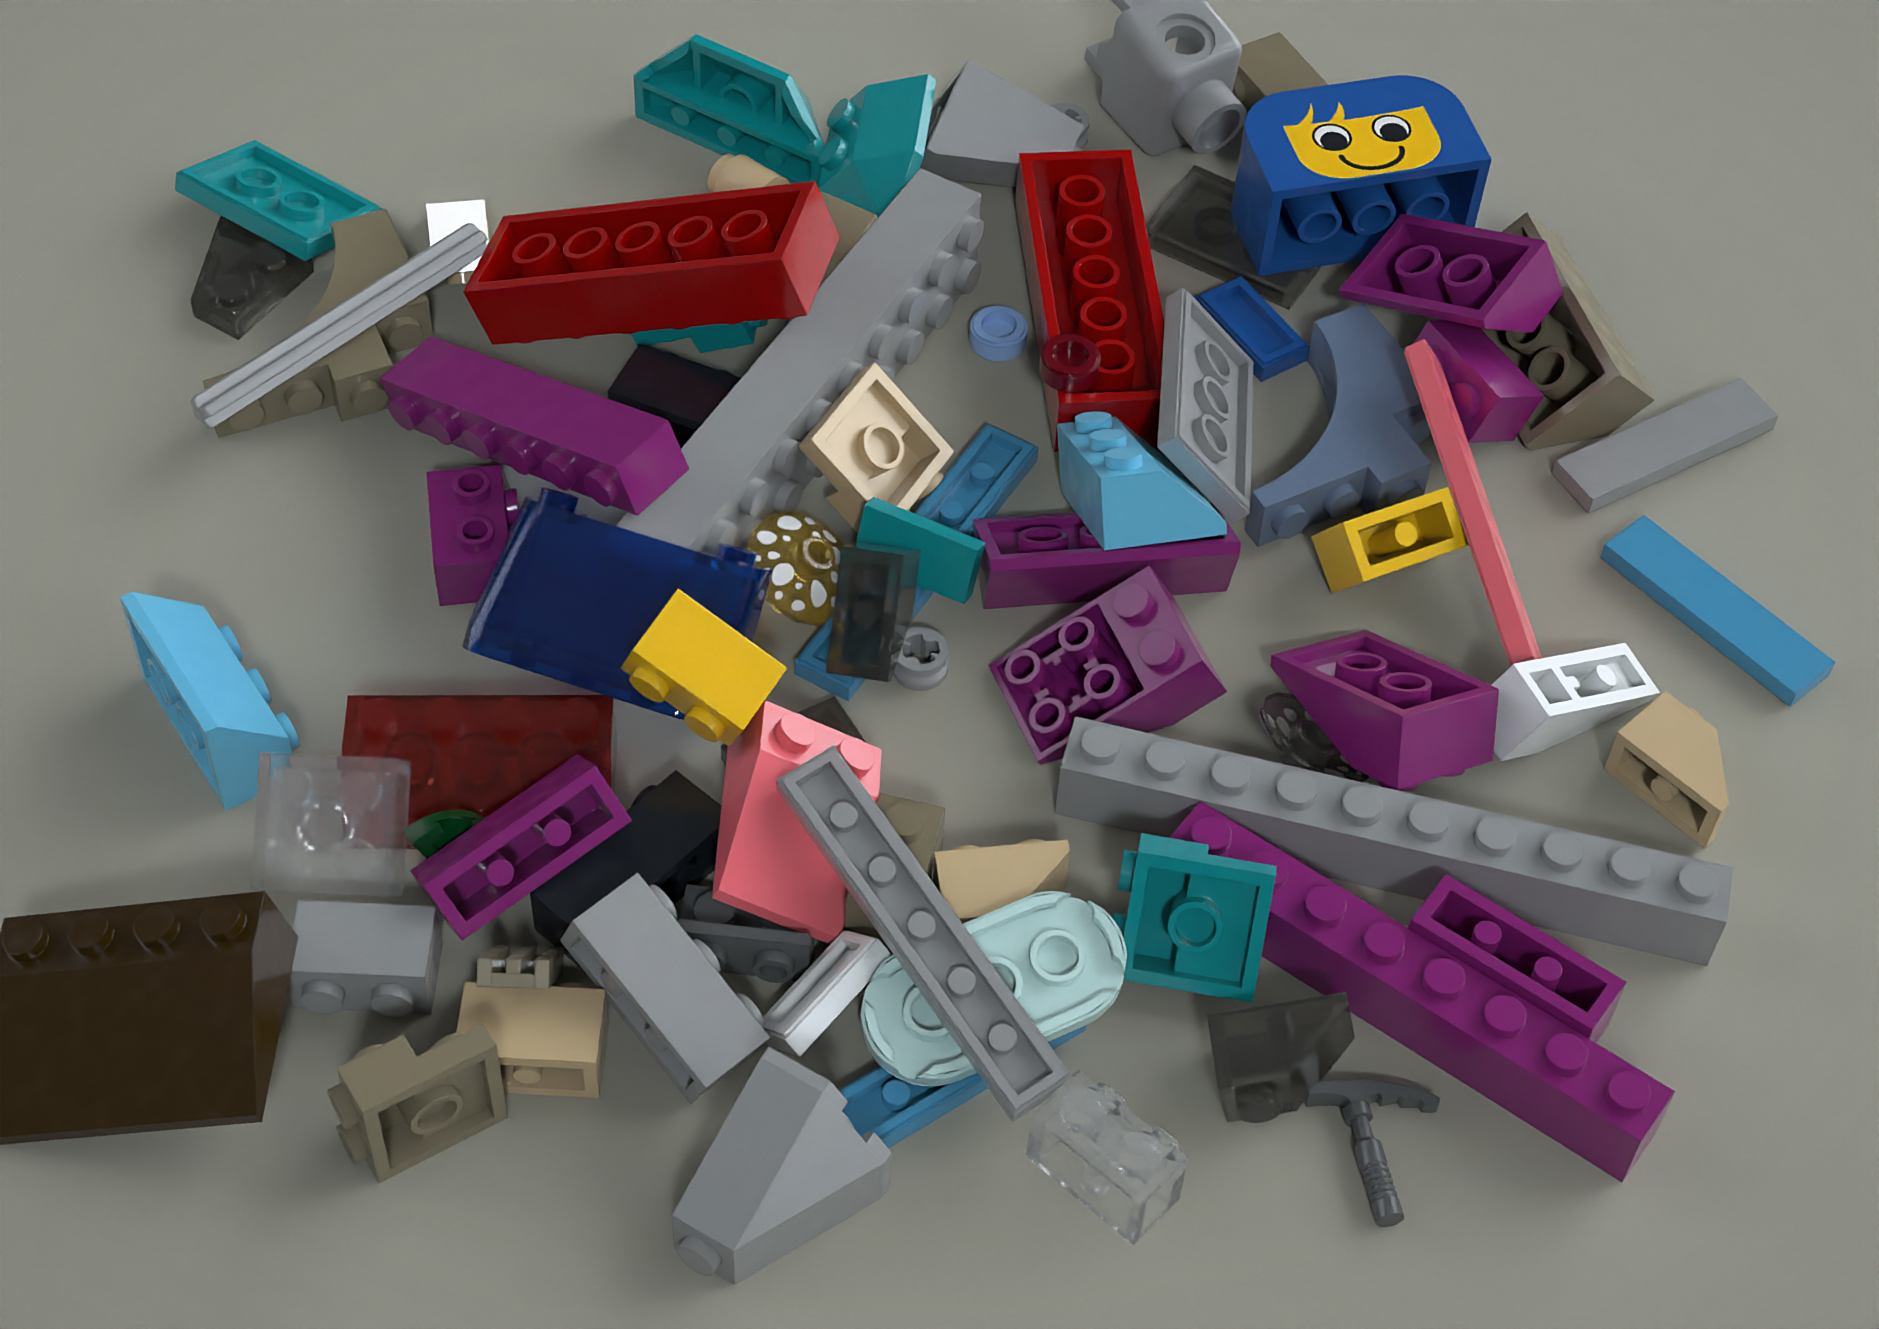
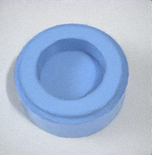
(998, 333)

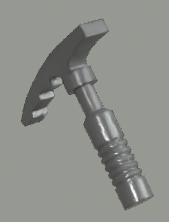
(1355, 1100)

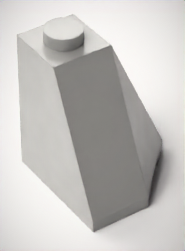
(985, 124)
(777, 1173)

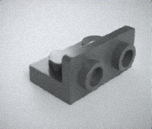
(743, 940)

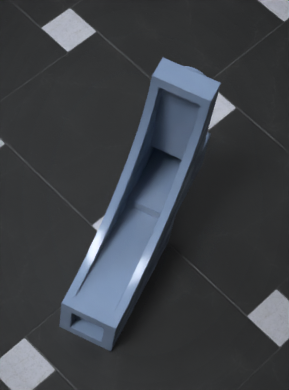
(1371, 437)

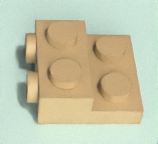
(875, 447)

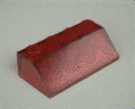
(480, 747)

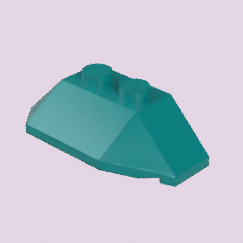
(731, 107)
(877, 142)

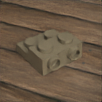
(411, 1106)

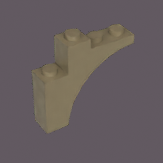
(349, 375)

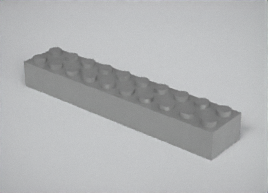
(867, 311)

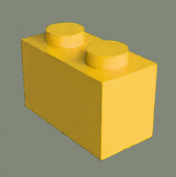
(1389, 540)
(702, 669)

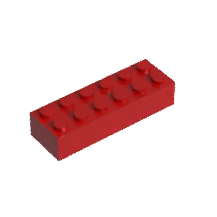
(654, 264)
(1094, 280)

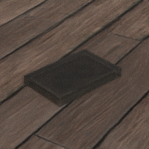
(1200, 232)

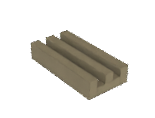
(521, 968)

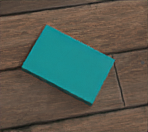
(272, 197)

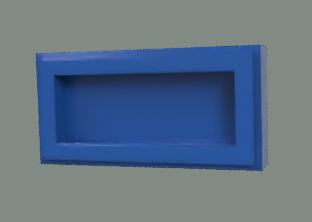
(1255, 327)

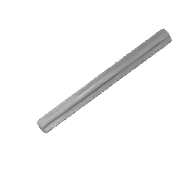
(338, 326)

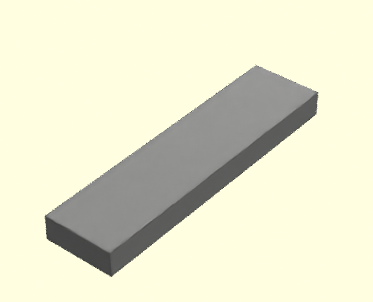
(1664, 445)

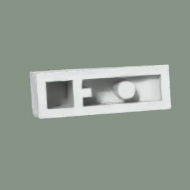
(1565, 696)

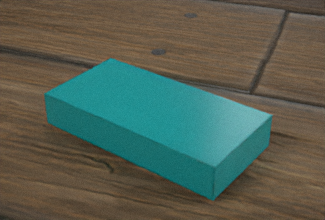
(947, 556)

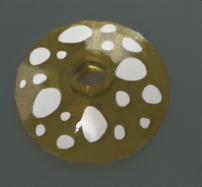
(803, 565)

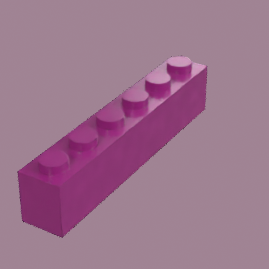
(535, 425)

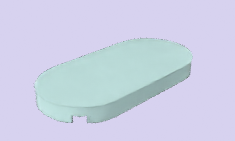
(1048, 948)

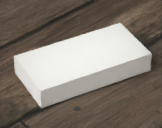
(823, 991)

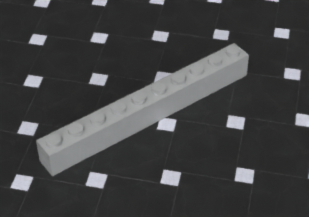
(1402, 839)

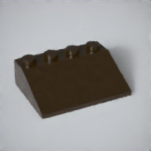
(140, 1016)

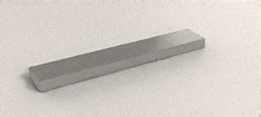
(923, 933)

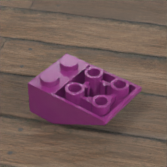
(1113, 662)

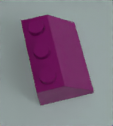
(1458, 275)

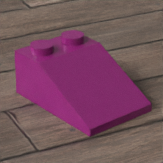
(1392, 708)

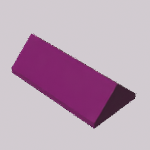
(1061, 562)

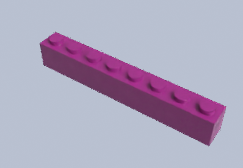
(1447, 1008)

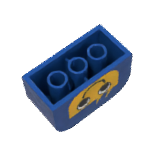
(1344, 160)

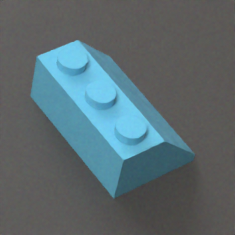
(1127, 487)
(207, 693)

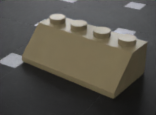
(1572, 358)

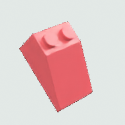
(762, 849)

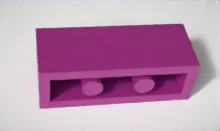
(521, 846)
(1519, 957)

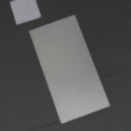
(1206, 405)

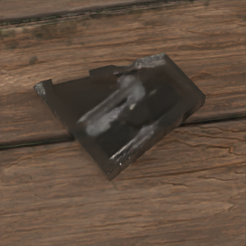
(244, 279)

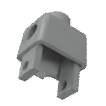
(1166, 94)

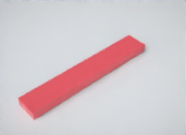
(1472, 504)

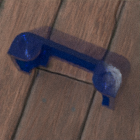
(583, 592)

